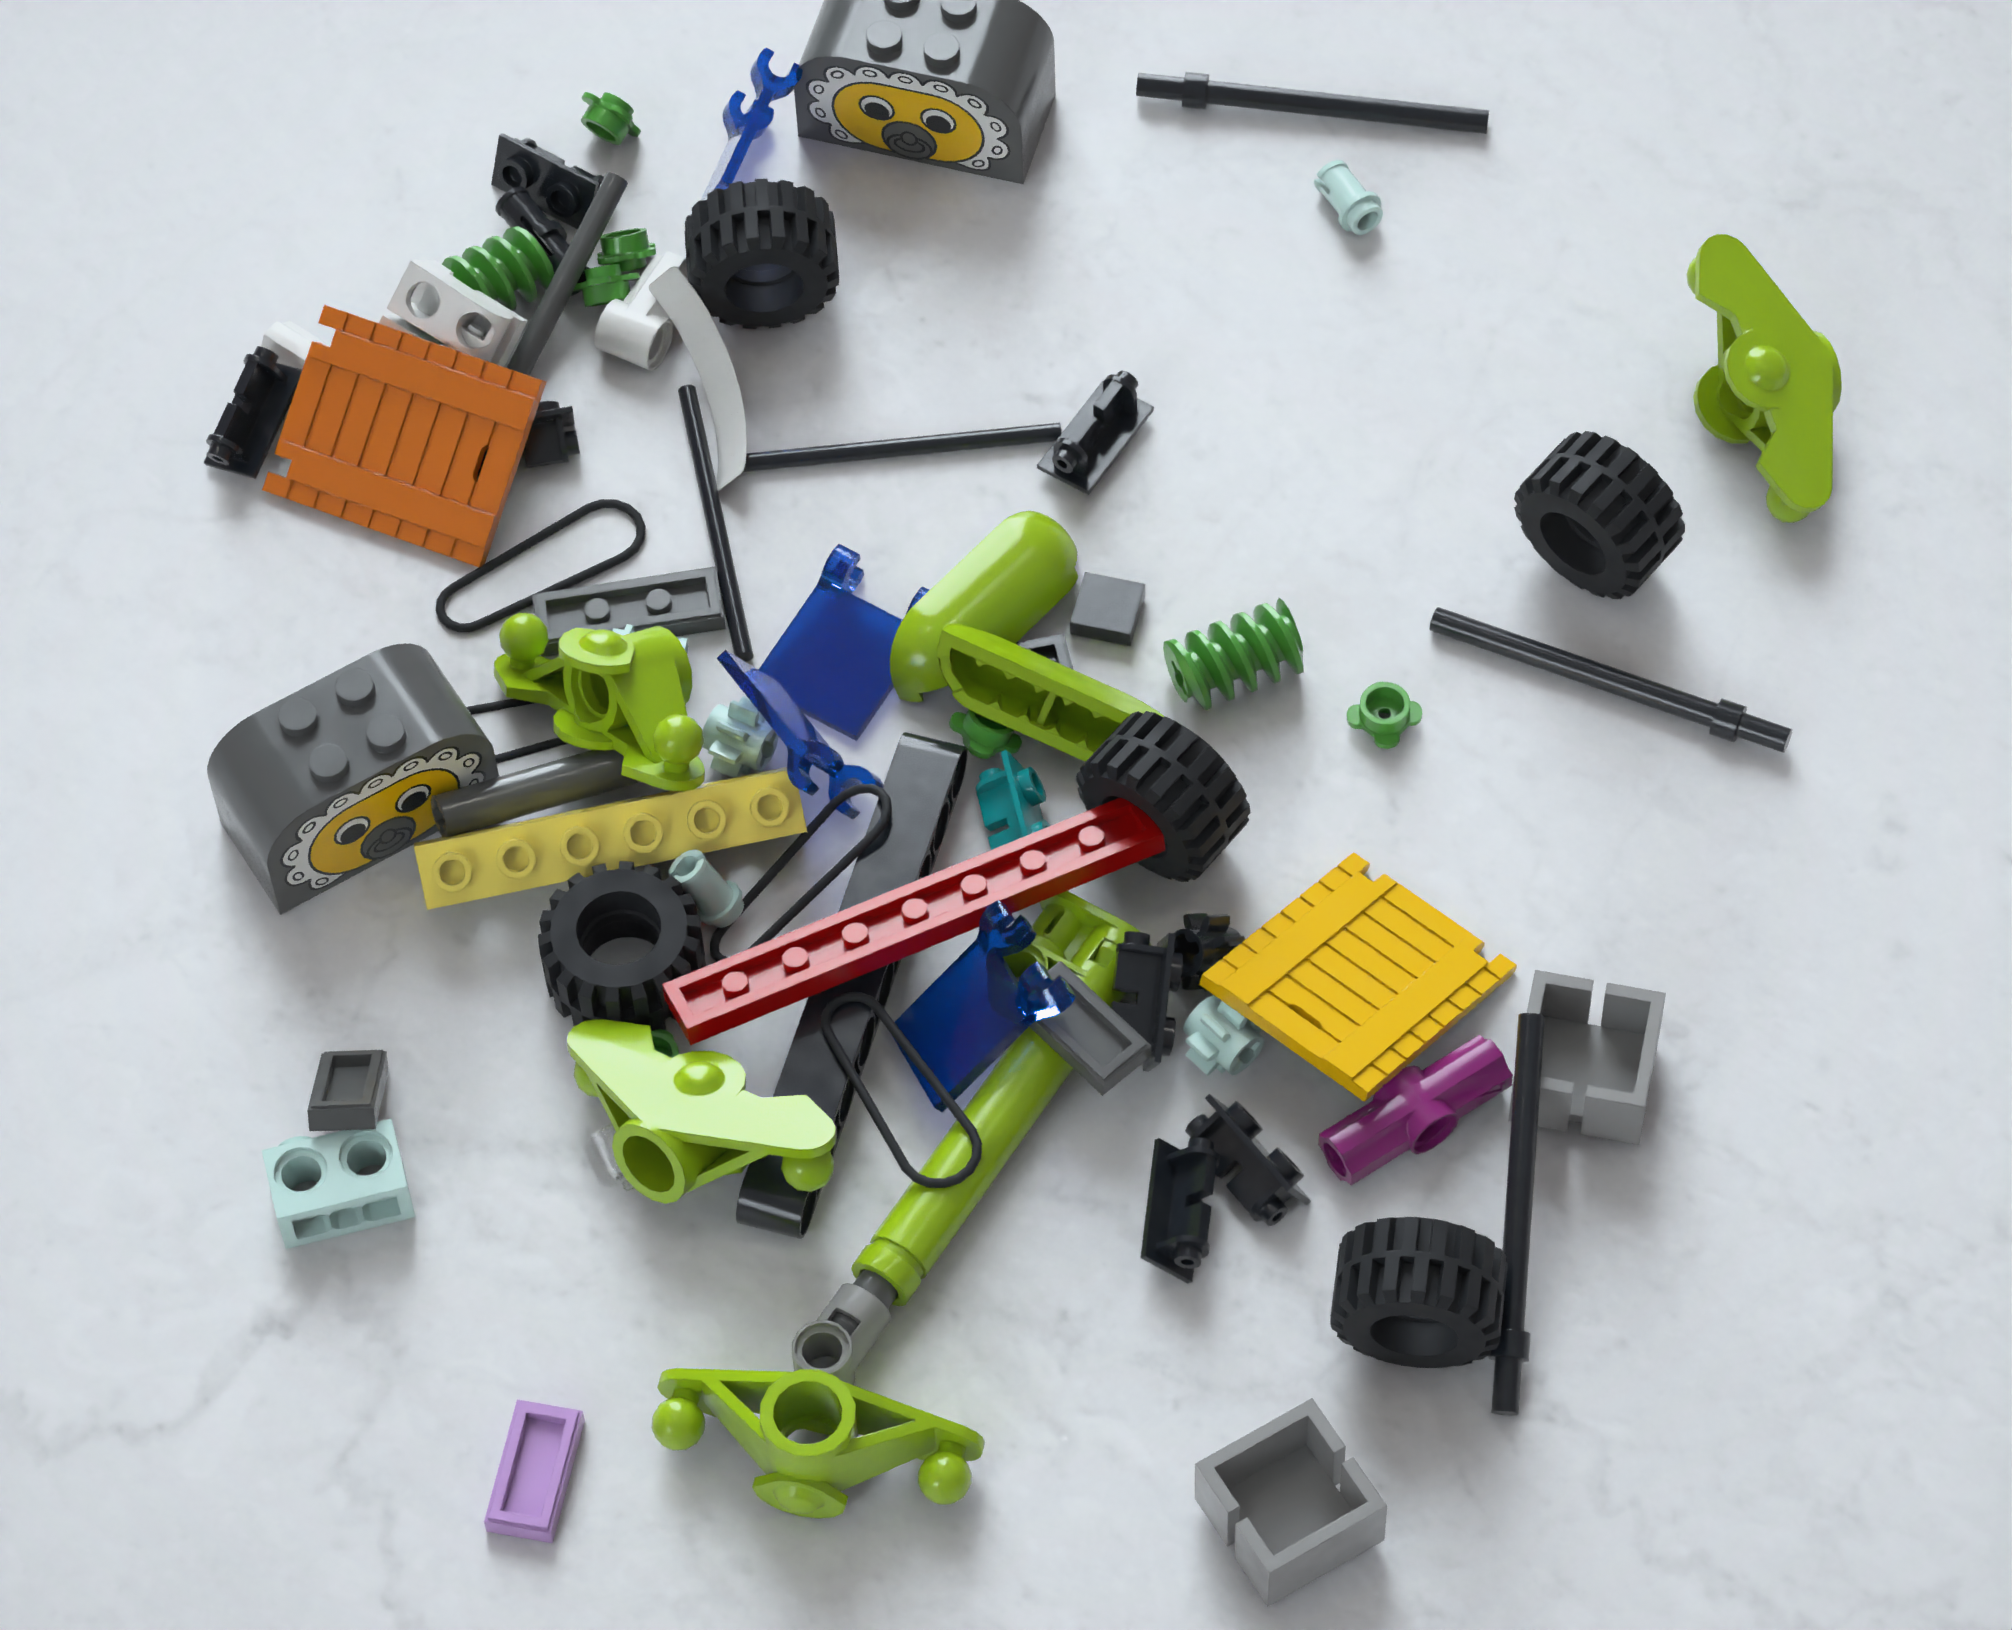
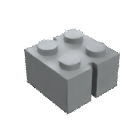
(1595, 1070)
(1282, 1503)

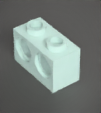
(342, 1198)

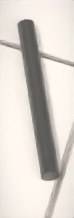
(568, 273)

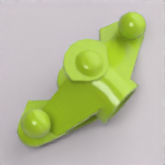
(1771, 378)
(610, 695)
(691, 1116)
(811, 1476)

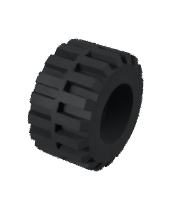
(762, 253)
(1599, 515)
(1176, 784)
(609, 908)
(1419, 1292)

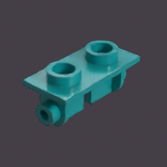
(1011, 799)

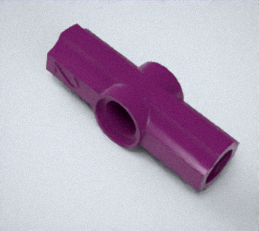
(1415, 1110)

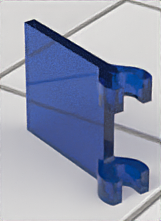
(749, 126)
(837, 650)
(802, 739)
(980, 1005)

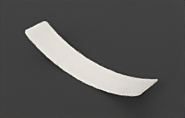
(714, 367)

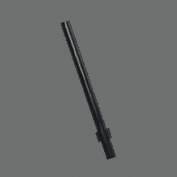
(1197, 91)
(1725, 719)
(1514, 1341)

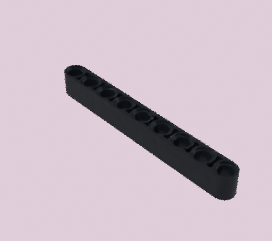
(923, 793)

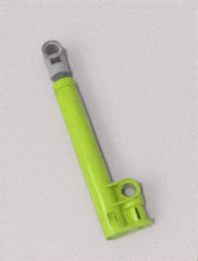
(1001, 1112)

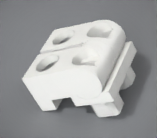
(452, 313)

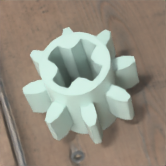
(738, 738)
(1221, 1038)

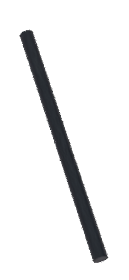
(902, 447)
(715, 523)

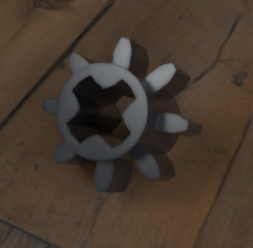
(1203, 944)

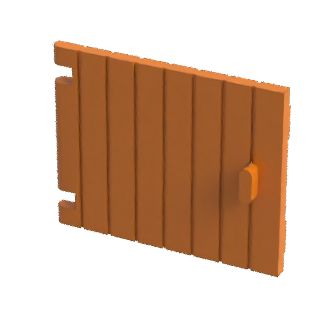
(397, 435)

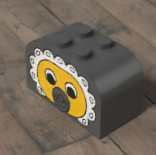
(930, 82)
(345, 771)

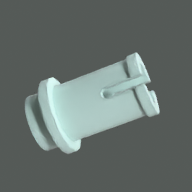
(1357, 208)
(716, 900)

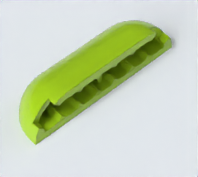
(995, 588)
(1031, 691)

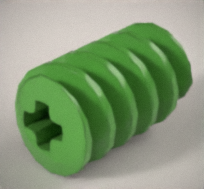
(504, 267)
(1234, 653)

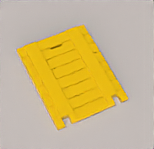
(1357, 976)

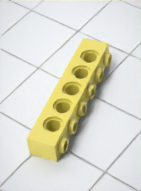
(629, 830)

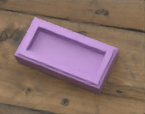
(534, 1471)

